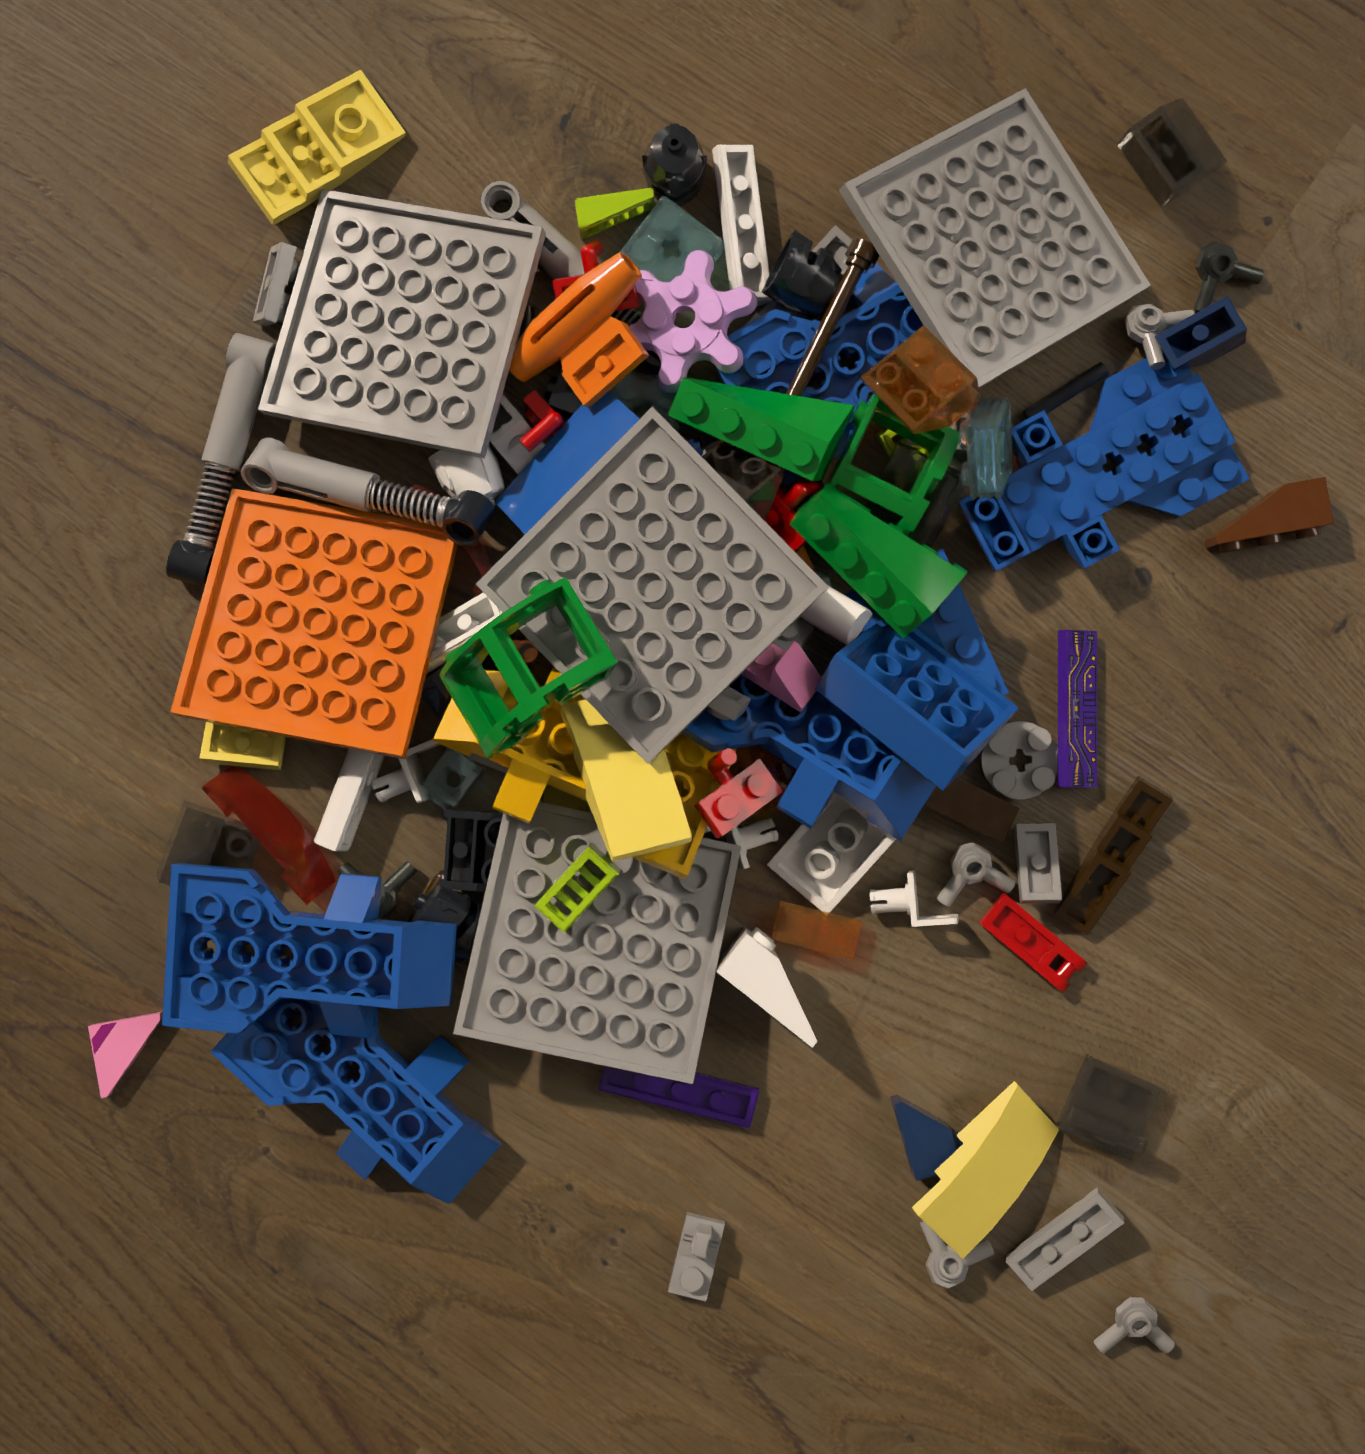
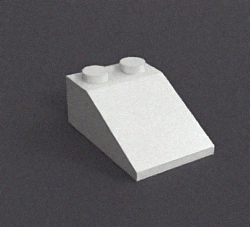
(832, 854)
(758, 973)

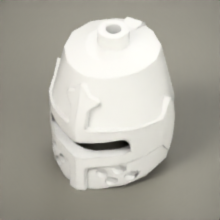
(465, 472)

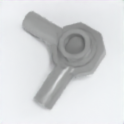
(1147, 321)
(969, 866)
(945, 1265)
(1134, 1319)

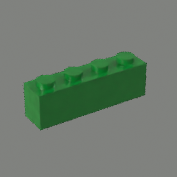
(772, 425)
(876, 559)

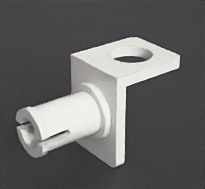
(407, 778)
(750, 837)
(907, 900)

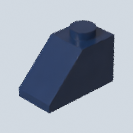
(1203, 336)
(925, 1138)

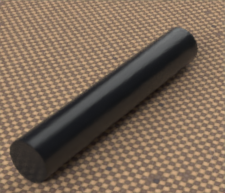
(1068, 390)

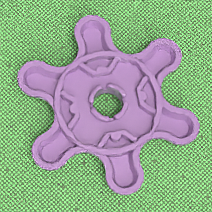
(706, 336)

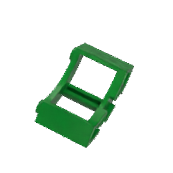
(906, 505)
(476, 695)

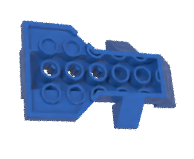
(779, 341)
(1066, 490)
(829, 758)
(338, 959)
(391, 1108)

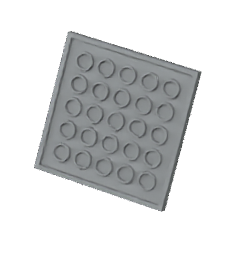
(995, 237)
(403, 322)
(670, 575)
(624, 978)

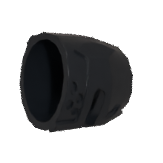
(674, 164)
(803, 278)
(450, 907)

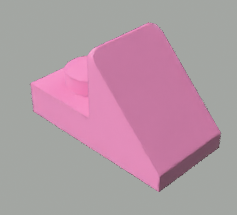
(785, 674)

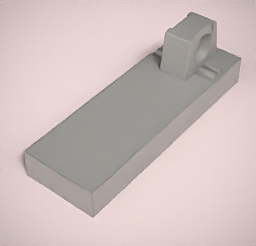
(1064, 1239)

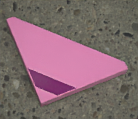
(117, 1046)

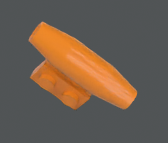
(582, 334)

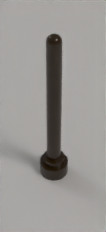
(860, 258)

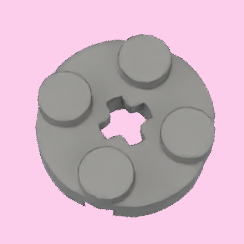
(1037, 774)

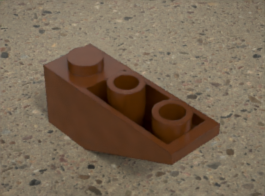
(1289, 509)

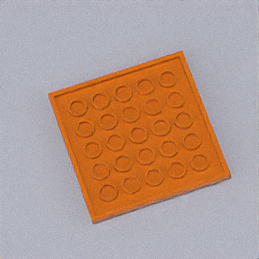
(316, 623)

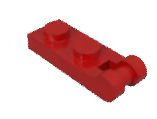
(1031, 941)

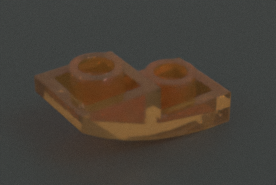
(816, 930)

